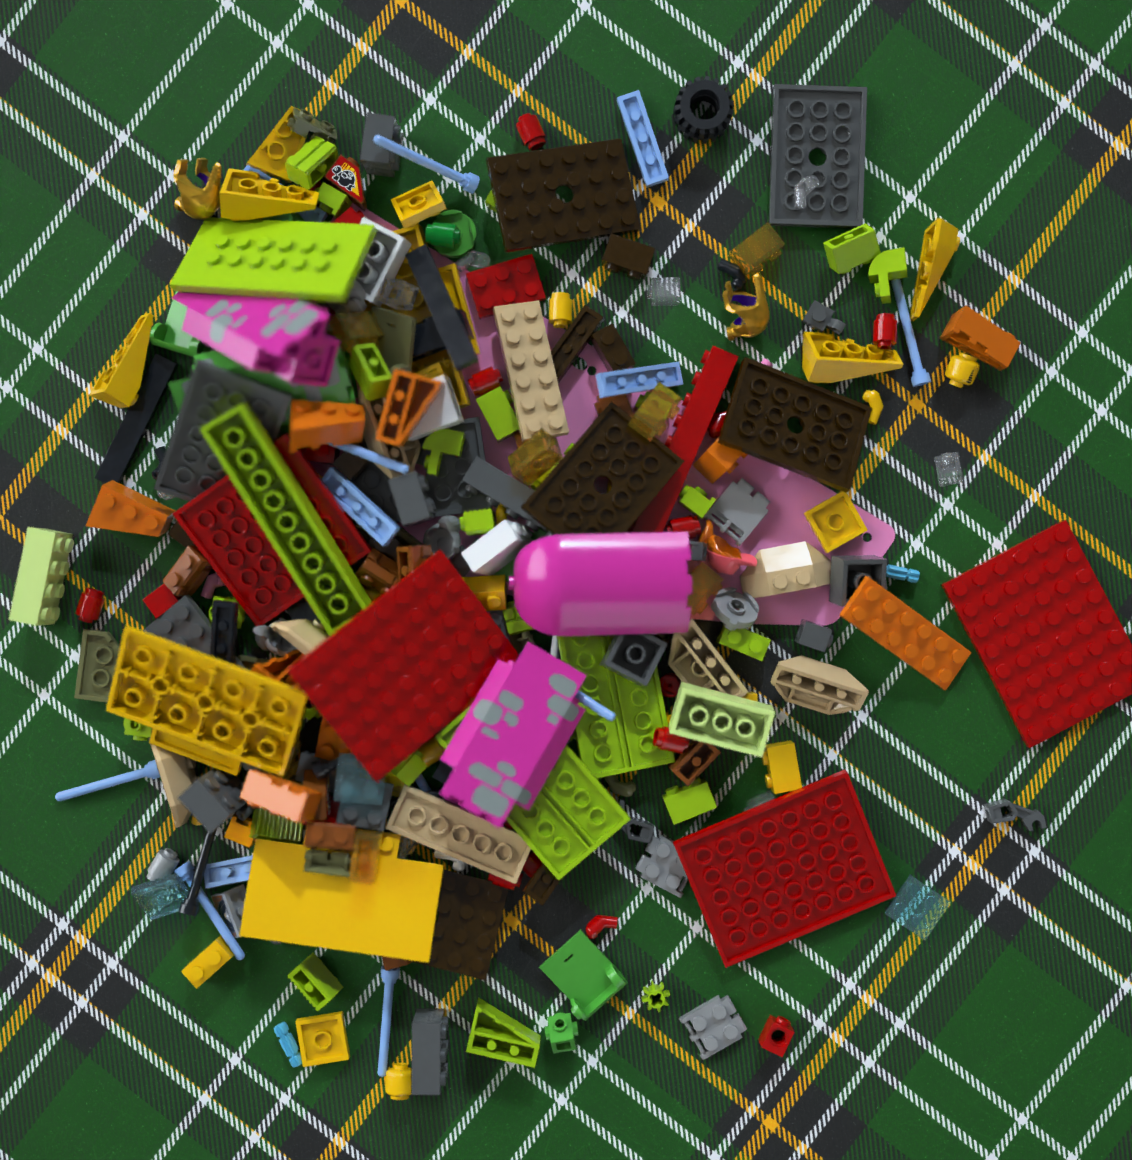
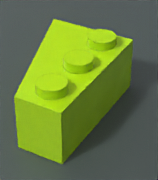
(502, 1037)

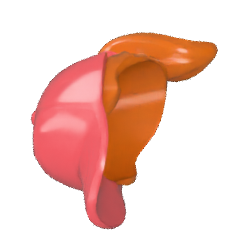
(723, 556)

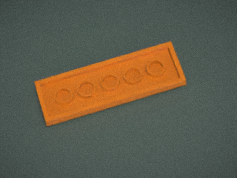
(905, 633)

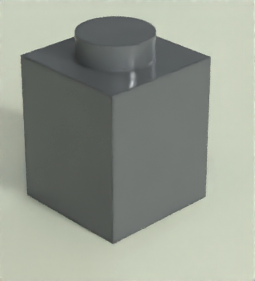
(814, 635)

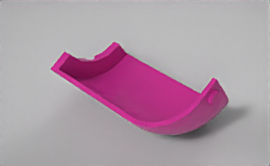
(604, 584)

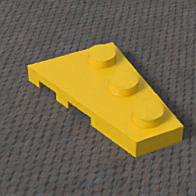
(277, 149)

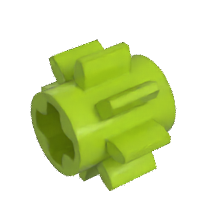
(657, 1002)

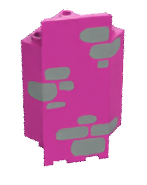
(265, 333)
(513, 734)

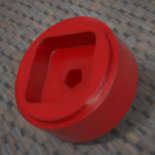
(670, 684)

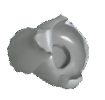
(444, 536)
(272, 641)

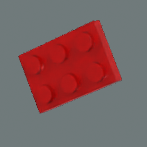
(505, 284)

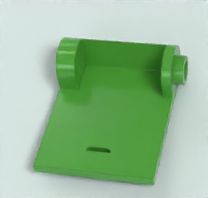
(173, 337)
(585, 976)

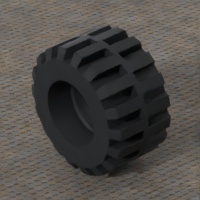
(703, 91)

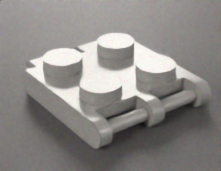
(738, 510)
(663, 866)
(714, 1025)

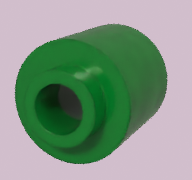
(442, 235)

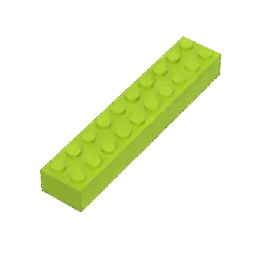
(286, 516)

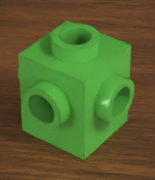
(561, 1032)

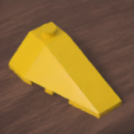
(249, 197)
(937, 249)
(834, 360)
(123, 379)

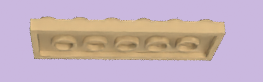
(530, 369)
(458, 833)

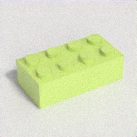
(41, 576)
(721, 719)

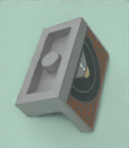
(230, 907)

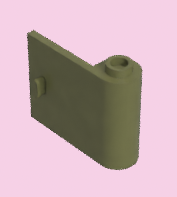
(398, 341)

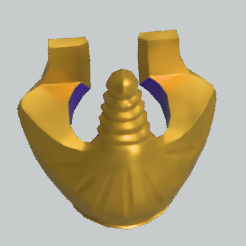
(196, 201)
(753, 313)

